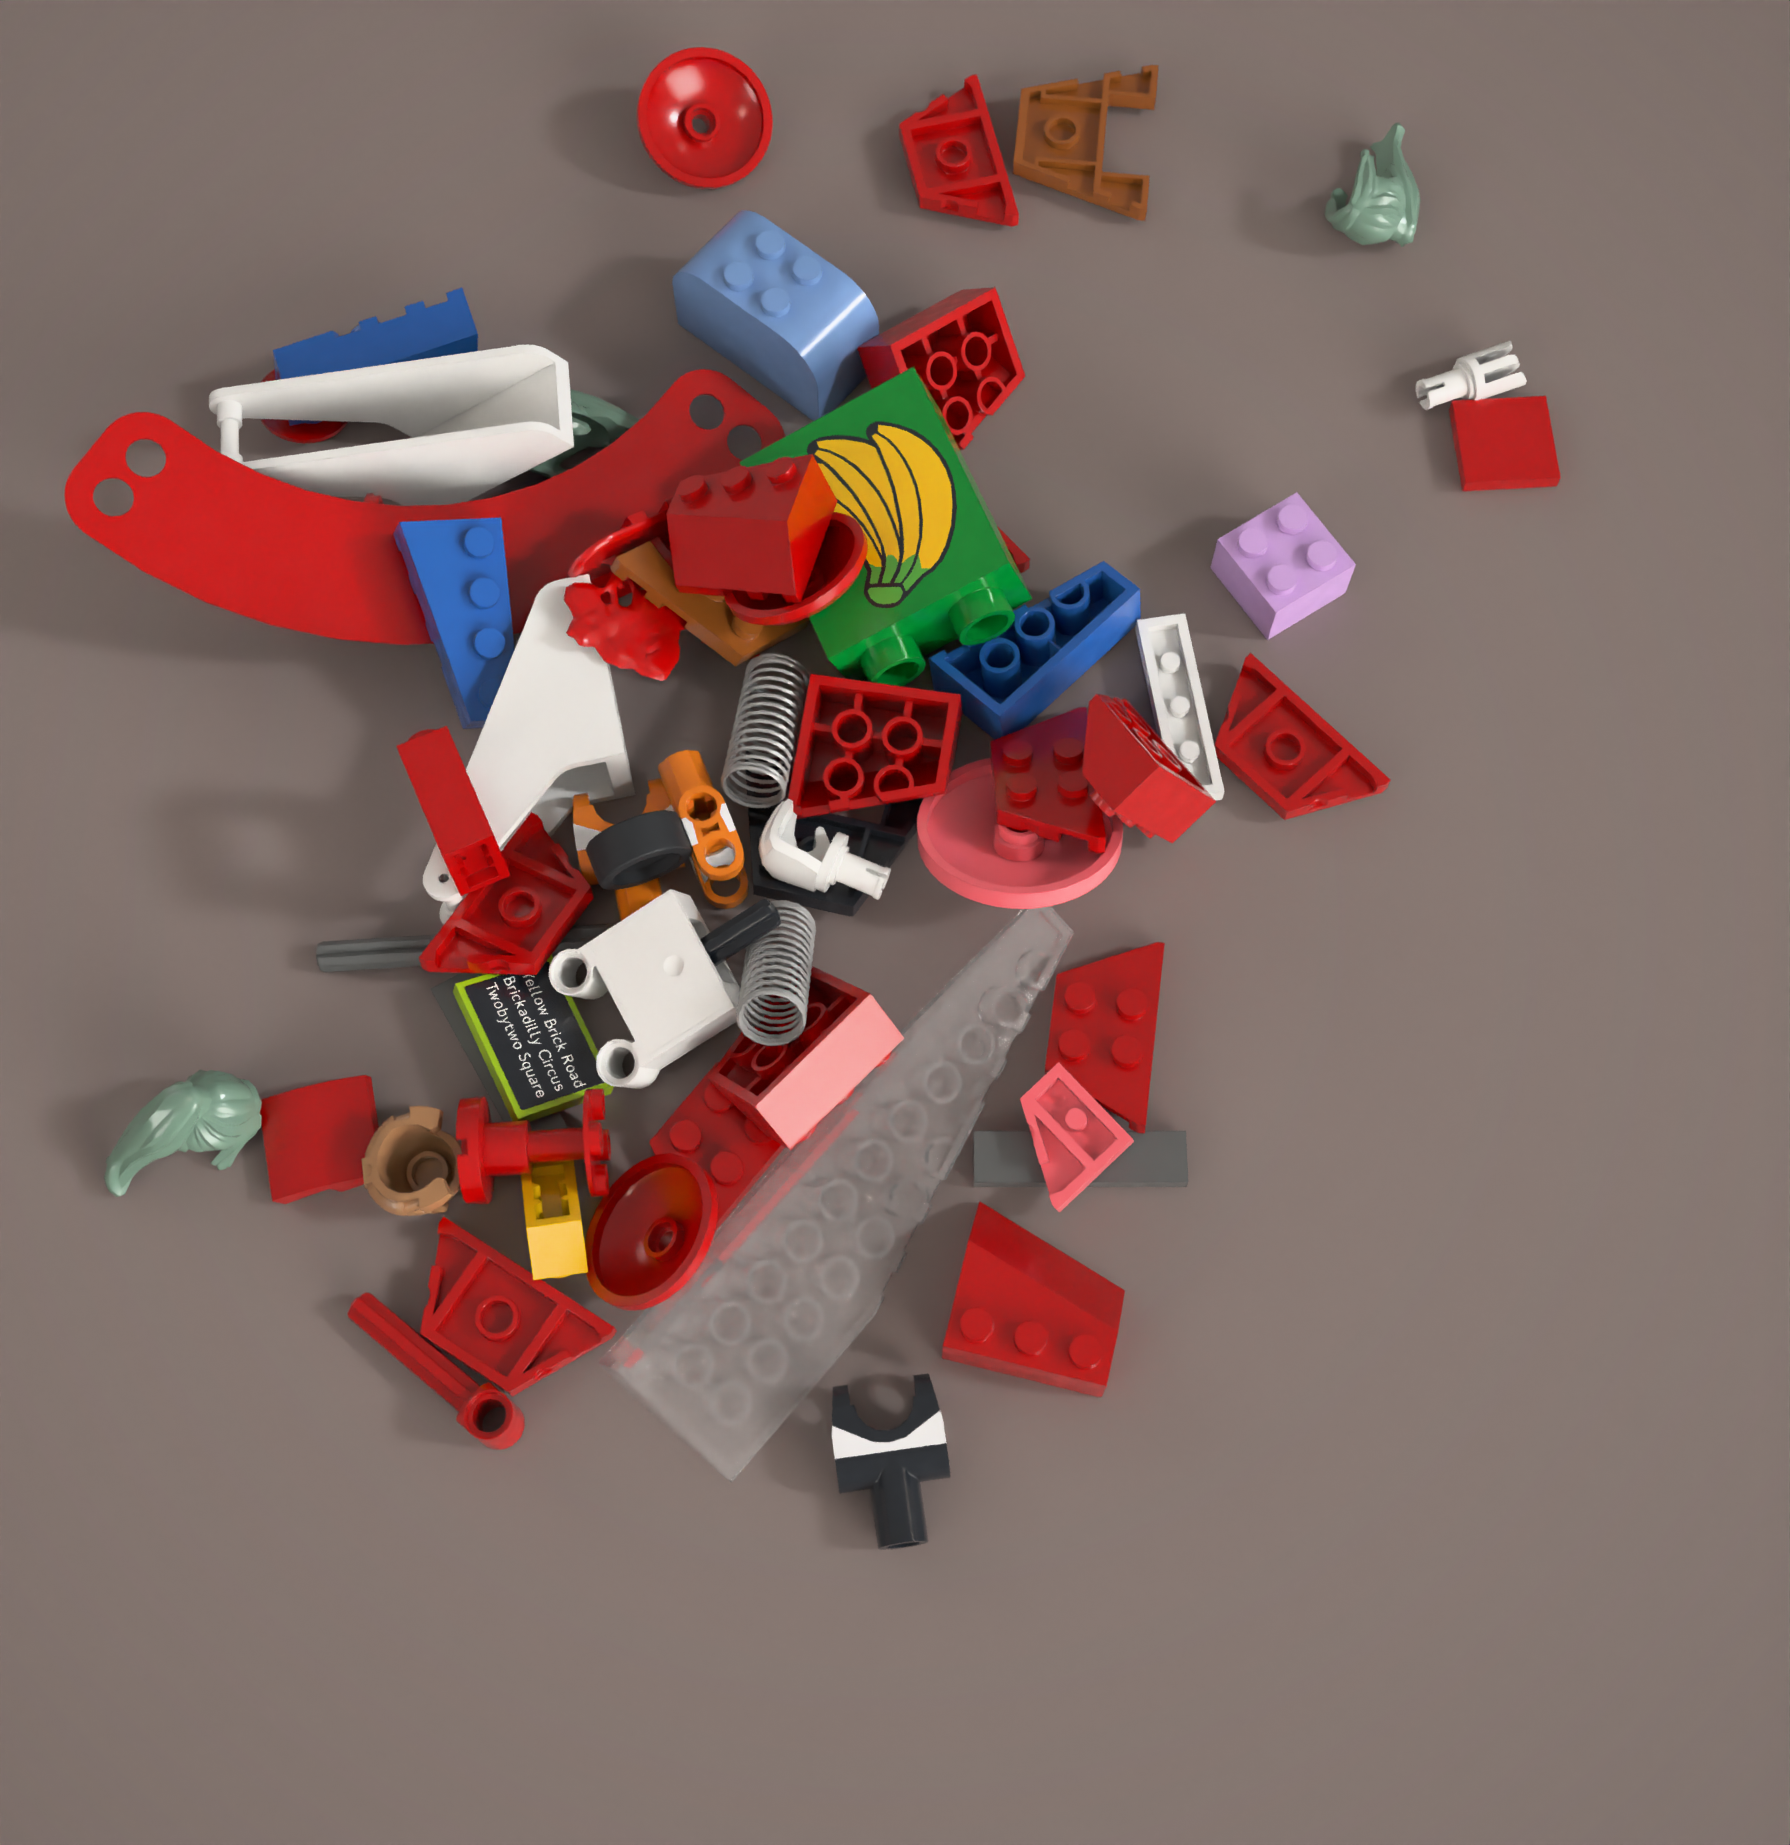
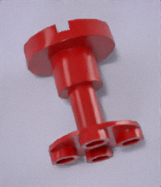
(513, 1147)

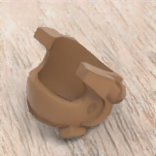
(412, 1164)

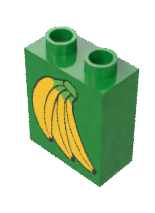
(933, 547)

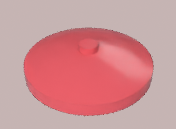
(1000, 864)

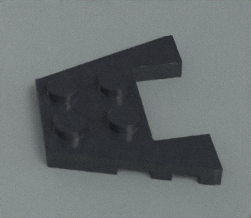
(868, 840)

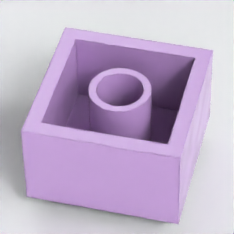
(1282, 565)

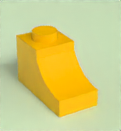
(553, 1220)

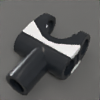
(892, 1462)

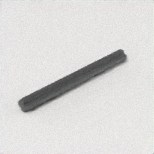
(405, 950)

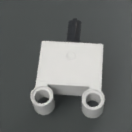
(664, 980)

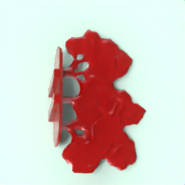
(633, 635)

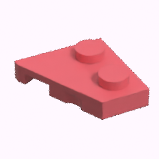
(1070, 1134)

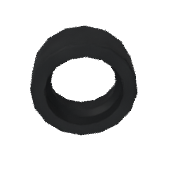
(639, 850)

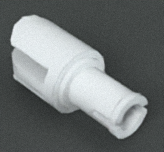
(1473, 377)

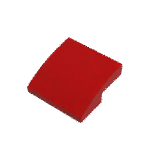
(318, 1137)

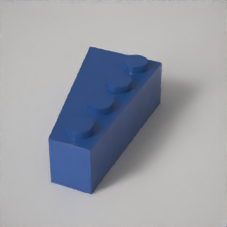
(415, 336)
(465, 599)
(1041, 653)

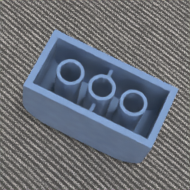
(777, 313)

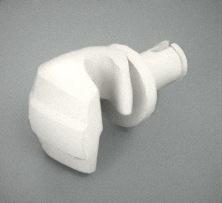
(818, 867)

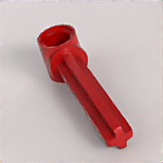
(439, 1373)

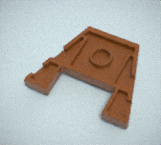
(1064, 138)
(706, 615)

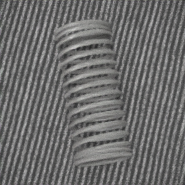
(756, 766)
(777, 977)

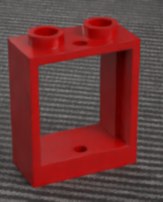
(452, 809)

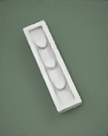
(1178, 697)

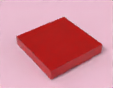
(1504, 443)

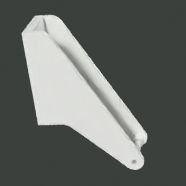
(468, 416)
(545, 736)

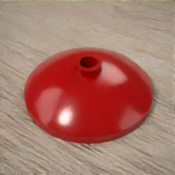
(723, 95)
(832, 575)
(651, 1232)

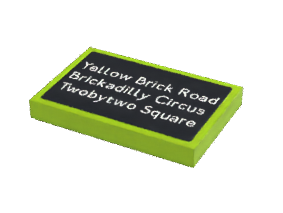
(530, 1042)

